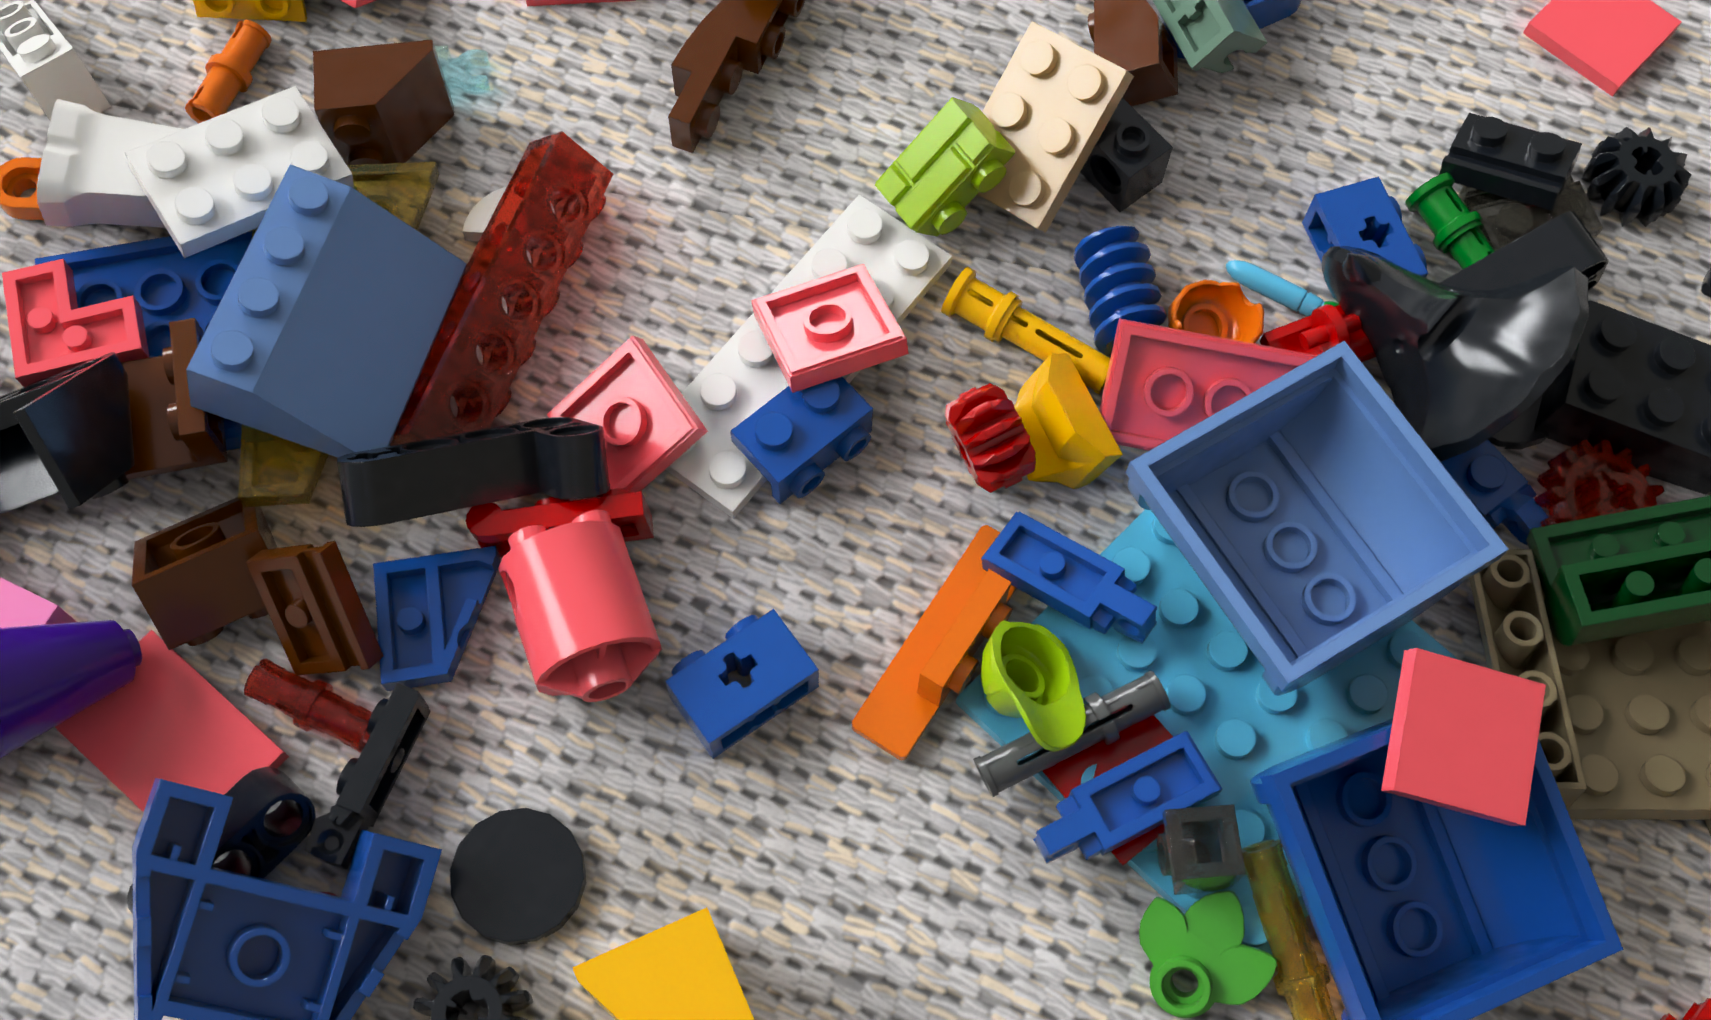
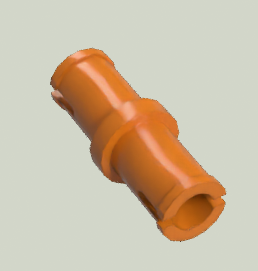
(229, 72)

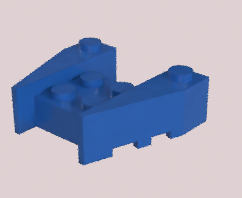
(255, 946)

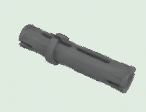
(1141, 700)

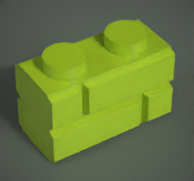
(946, 169)

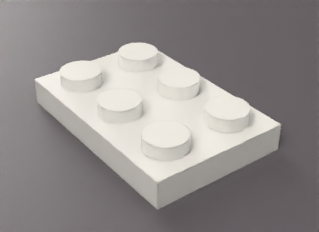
(226, 170)

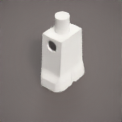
(87, 172)

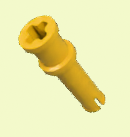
(1005, 318)

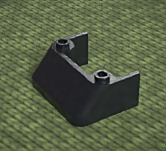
(67, 435)

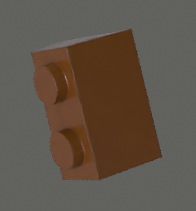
(380, 100)
(198, 575)

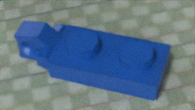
(1496, 489)
(1069, 578)
(1129, 800)

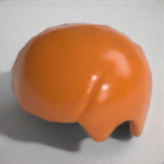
(1217, 311)

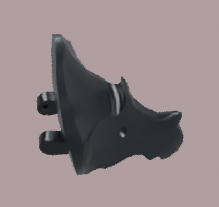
(1459, 355)

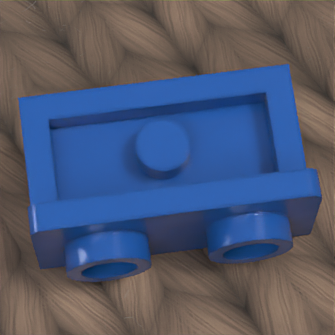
(803, 434)

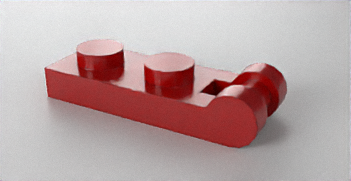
(626, 509)

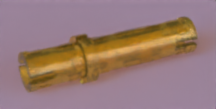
(1298, 969)

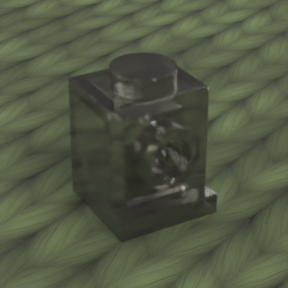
(1201, 849)

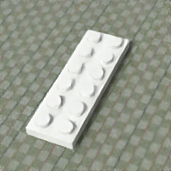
(745, 370)

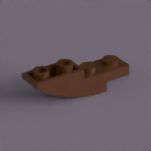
(713, 58)

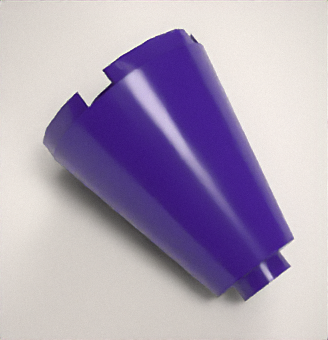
(58, 672)

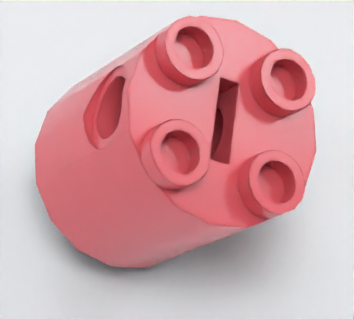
(579, 607)

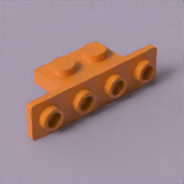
(937, 652)

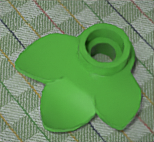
(1209, 946)

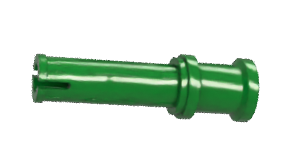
(1450, 220)

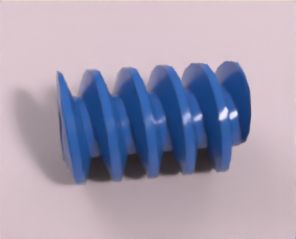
(1117, 282)

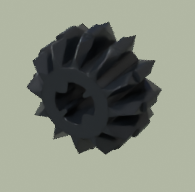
(1636, 176)
(482, 986)

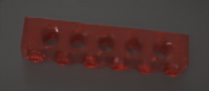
(549, 173)

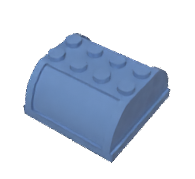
(1314, 516)

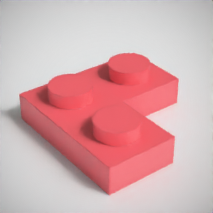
(55, 334)

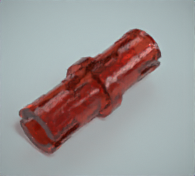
(309, 703)

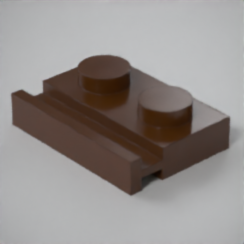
(315, 608)

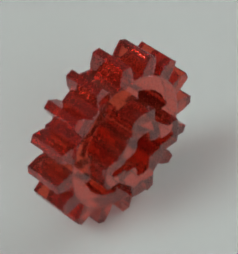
(1593, 483)

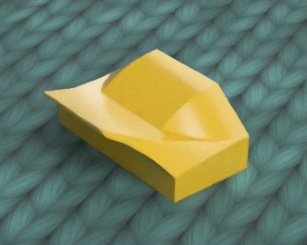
(1064, 425)

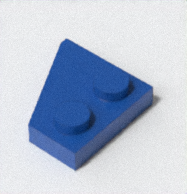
(429, 613)

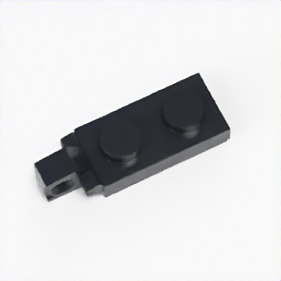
(370, 778)

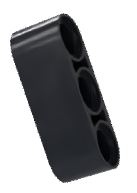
(256, 838)

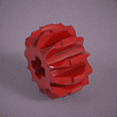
(990, 437)

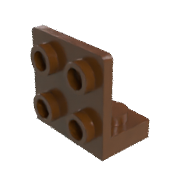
(164, 425)

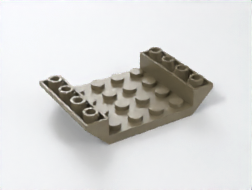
(1618, 714)

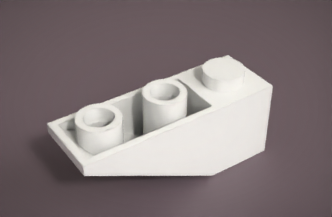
(46, 59)

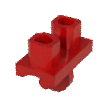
(1321, 332)

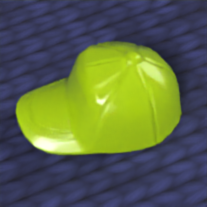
(1034, 679)

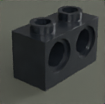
(1127, 158)

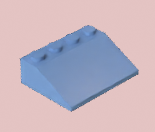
(325, 320)

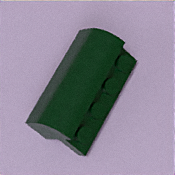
(1626, 571)

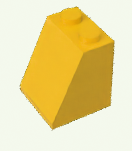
(668, 975)

